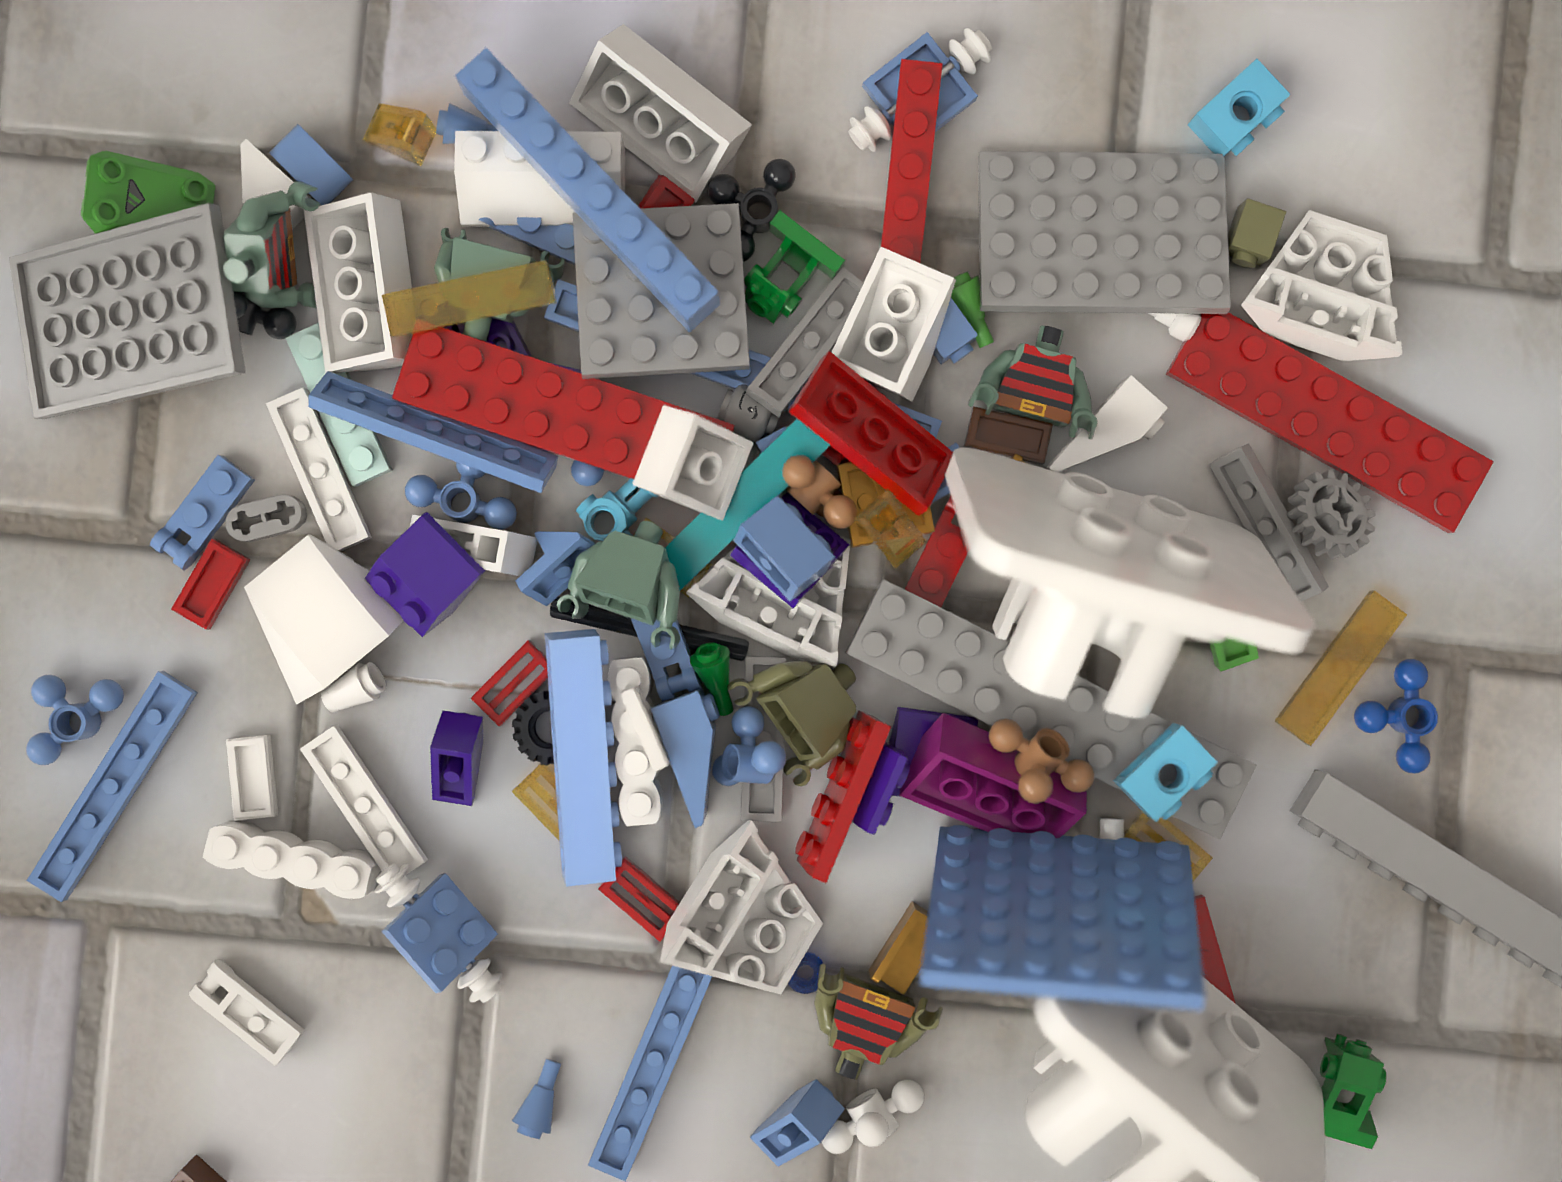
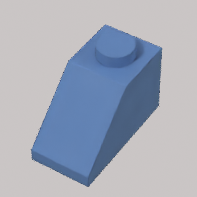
(798, 1123)

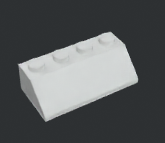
(659, 111)
(502, 185)
(354, 259)

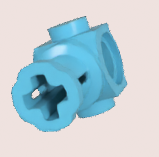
(617, 505)

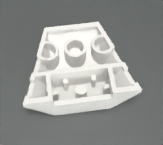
(1329, 292)
(751, 608)
(318, 614)
(742, 917)

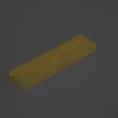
(469, 298)
(1340, 667)

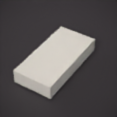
(645, 728)
(252, 777)

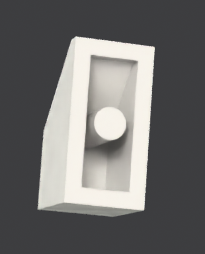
(264, 177)

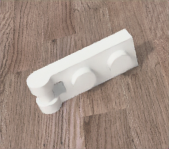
(246, 1013)

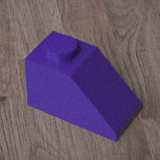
(456, 757)

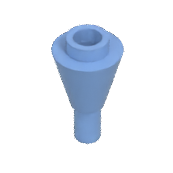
(459, 120)
(536, 1111)

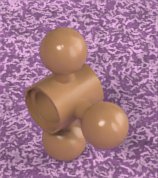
(818, 491)
(1039, 758)

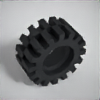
(525, 729)

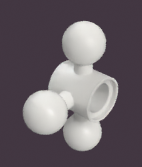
(873, 1117)

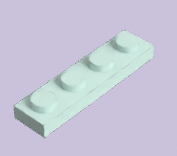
(356, 446)

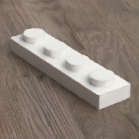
(318, 470)
(362, 801)

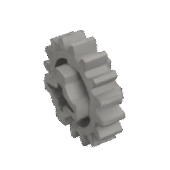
(1331, 514)

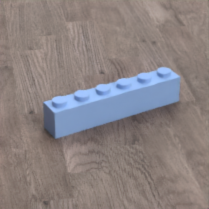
(581, 756)

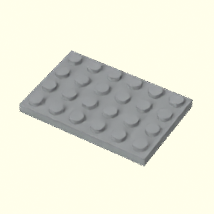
(1103, 232)
(127, 313)

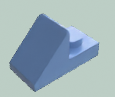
(552, 572)

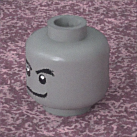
(747, 415)

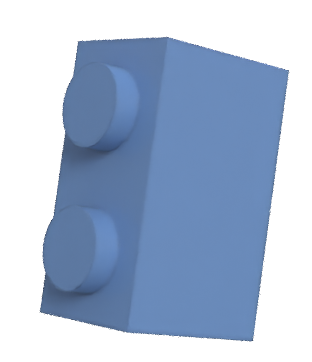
(784, 547)

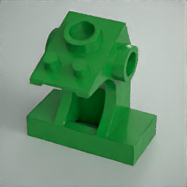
(802, 254)
(1357, 1070)

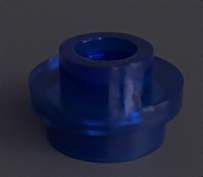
(810, 984)

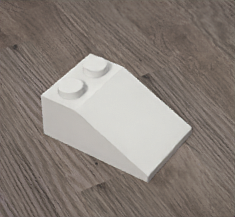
(895, 323)

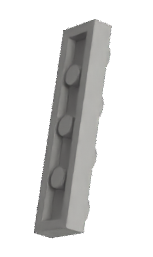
(806, 345)
(1267, 518)
(763, 801)

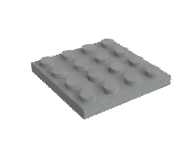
(631, 331)

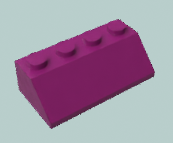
(976, 784)

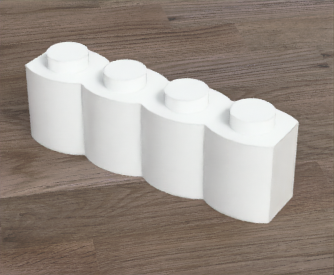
(641, 794)
(283, 854)

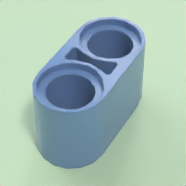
(311, 164)

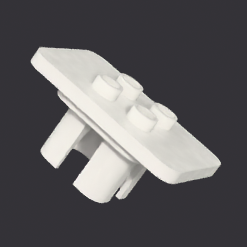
(1113, 575)
(1197, 1083)

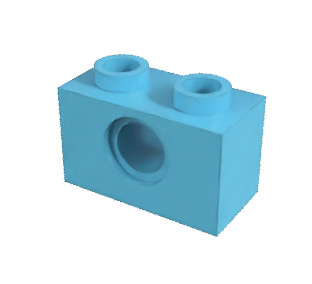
(1256, 92)
(1141, 777)

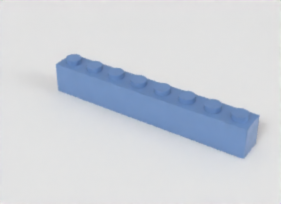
(588, 190)

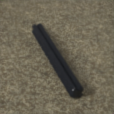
(618, 623)

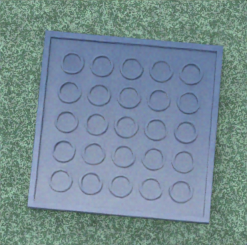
(1064, 918)

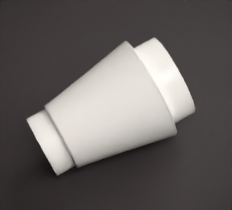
(355, 687)

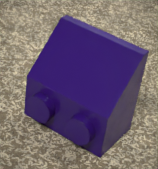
(424, 575)

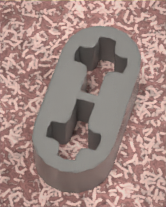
(263, 509)

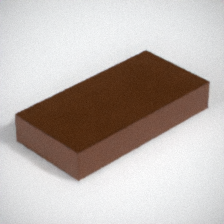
(1008, 435)

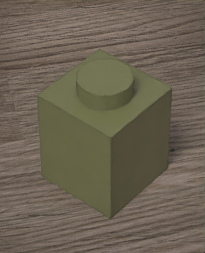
(1254, 233)

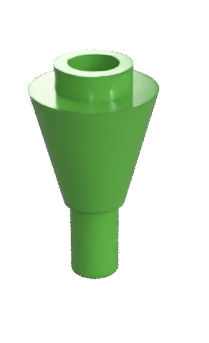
(967, 298)

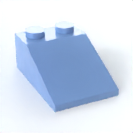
(689, 738)

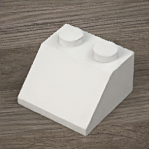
(693, 462)

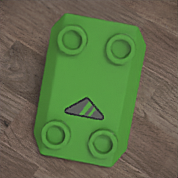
(133, 190)

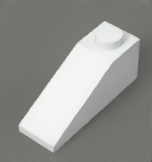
(1121, 421)
(492, 548)

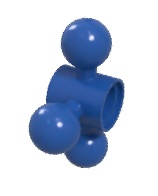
(1373, 716)

